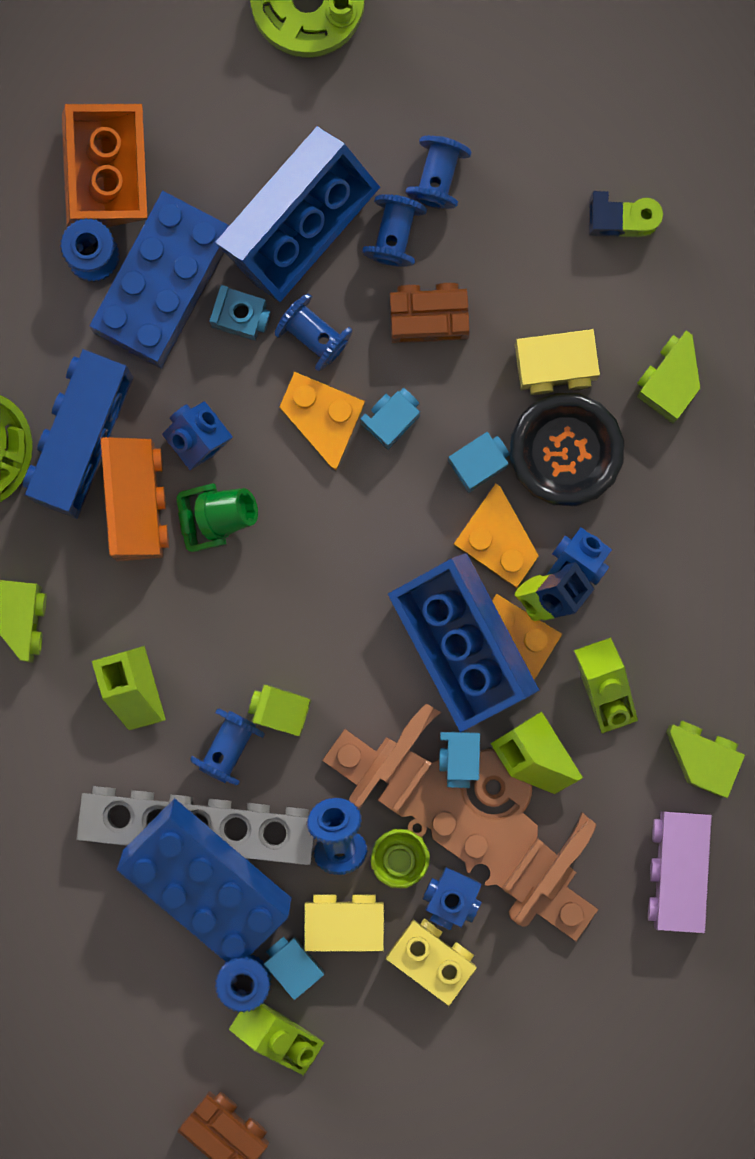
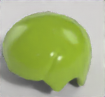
(399, 858)

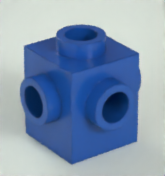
(196, 434)
(586, 551)
(452, 883)

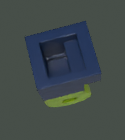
(623, 218)
(555, 593)

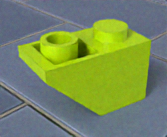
(675, 381)
(19, 614)
(606, 685)
(129, 687)
(279, 710)
(537, 756)
(705, 762)
(277, 1037)

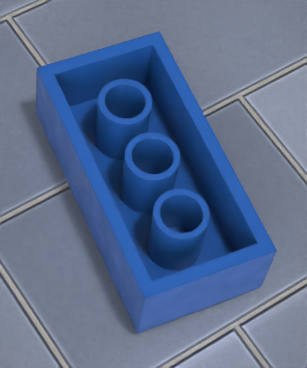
(298, 214)
(160, 280)
(73, 444)
(463, 641)
(204, 883)

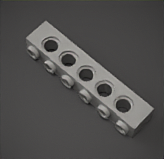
(97, 826)

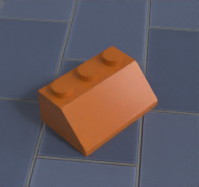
(104, 163)
(133, 498)

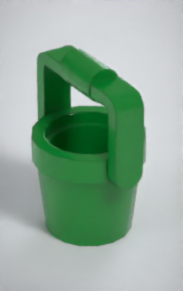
(216, 514)

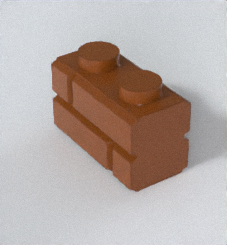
(429, 314)
(221, 1132)

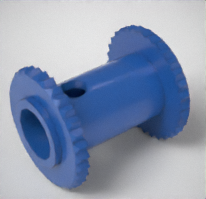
(438, 169)
(395, 227)
(86, 234)
(310, 329)
(230, 743)
(336, 827)
(239, 998)

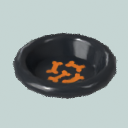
(567, 449)

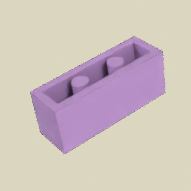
(680, 872)

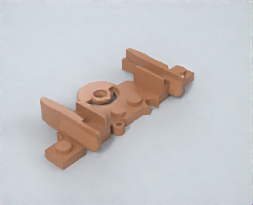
(500, 841)

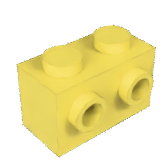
(557, 361)
(344, 924)
(432, 961)

